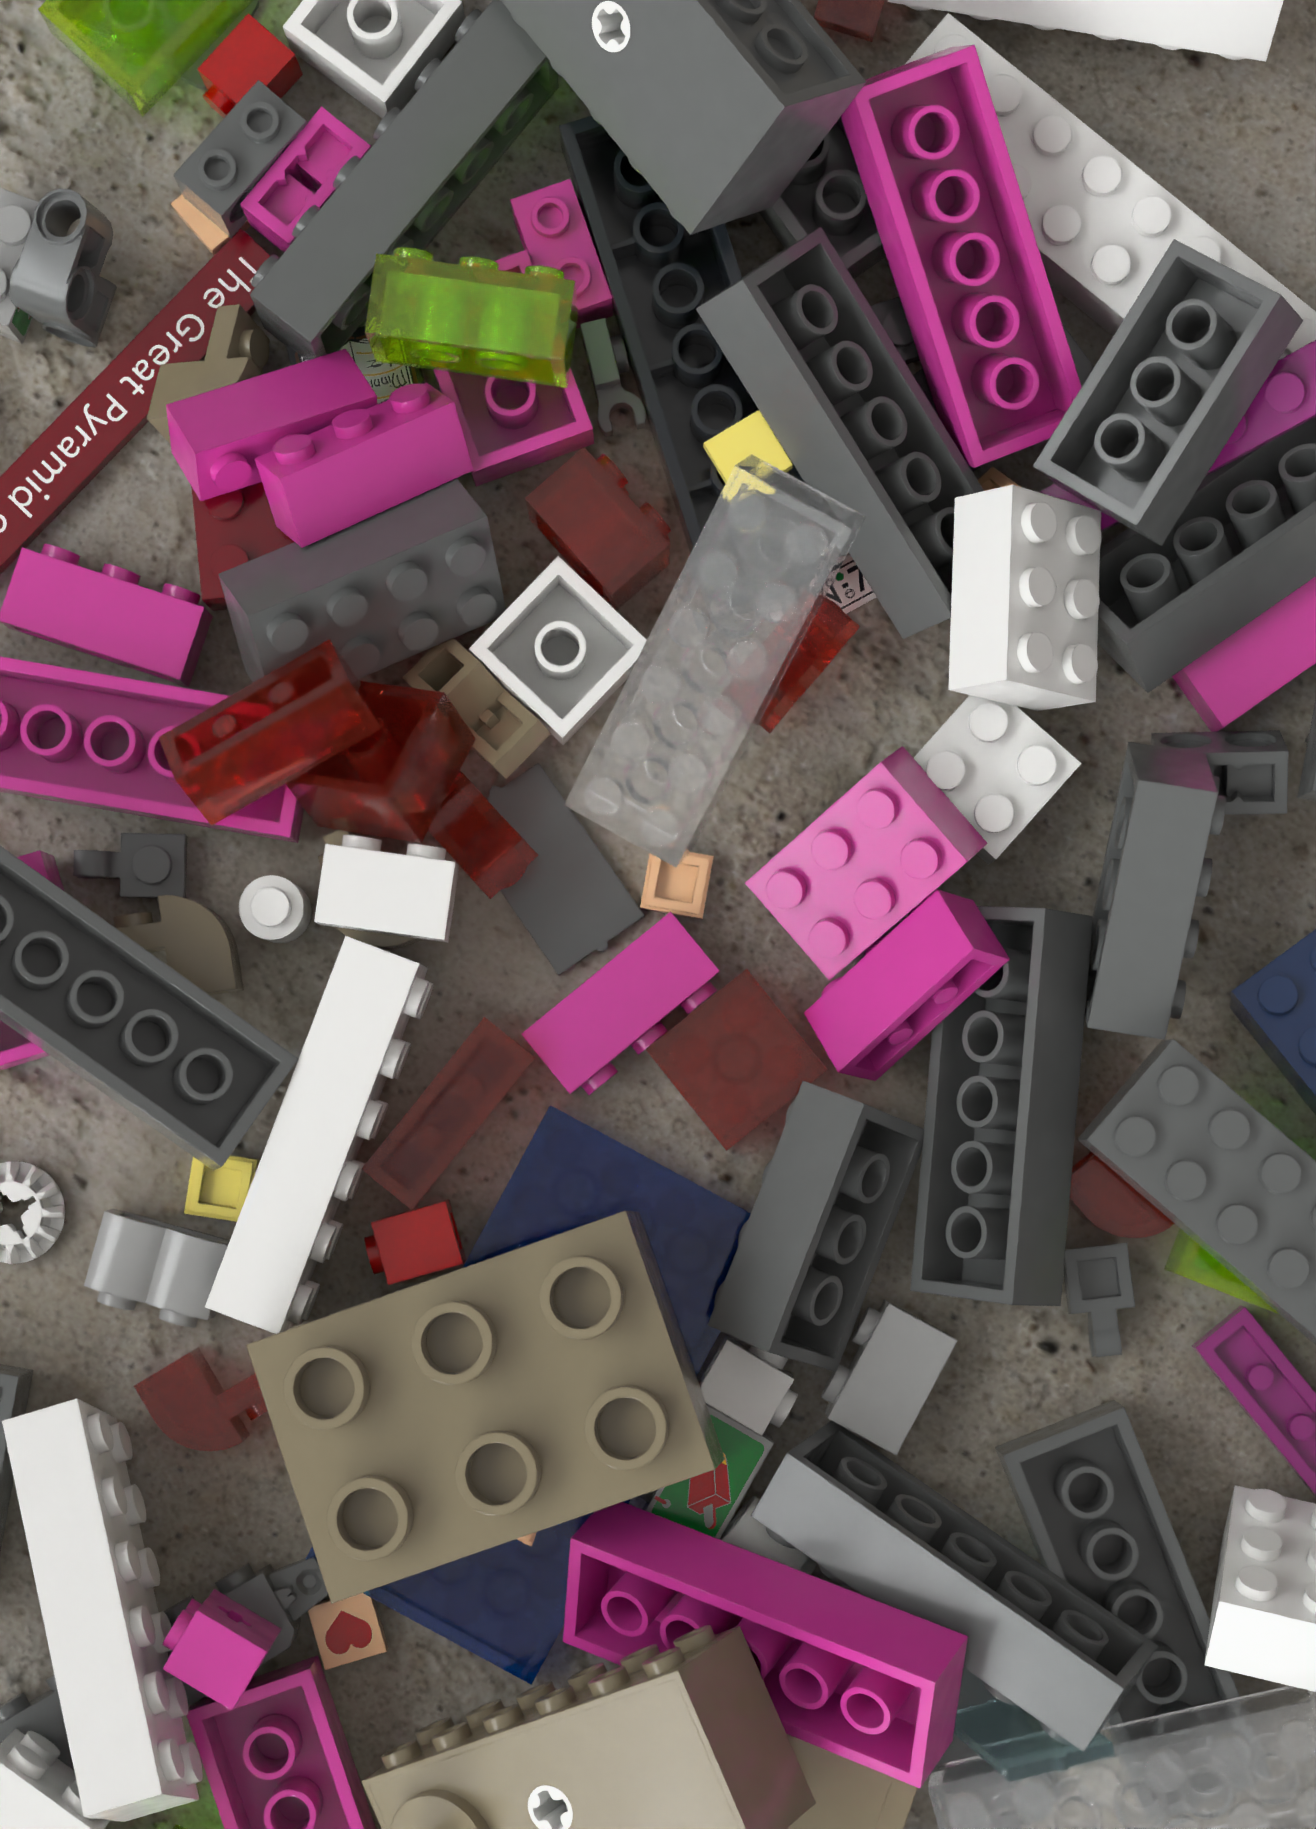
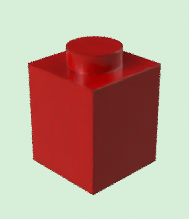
(243, 59)
(415, 1243)

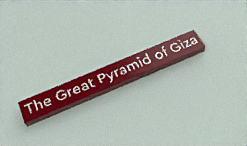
(119, 398)

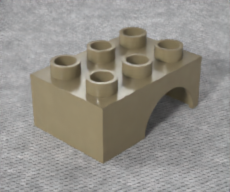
(485, 1405)

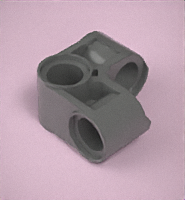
(60, 272)

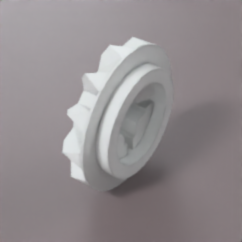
(43, 1219)

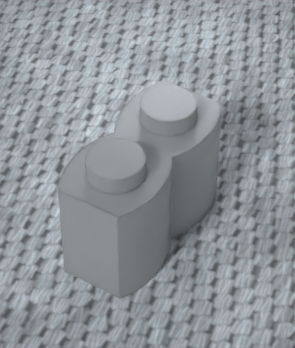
(155, 1265)

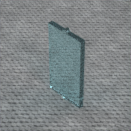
(1017, 1743)

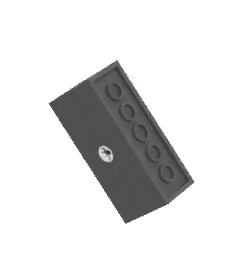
(700, 93)

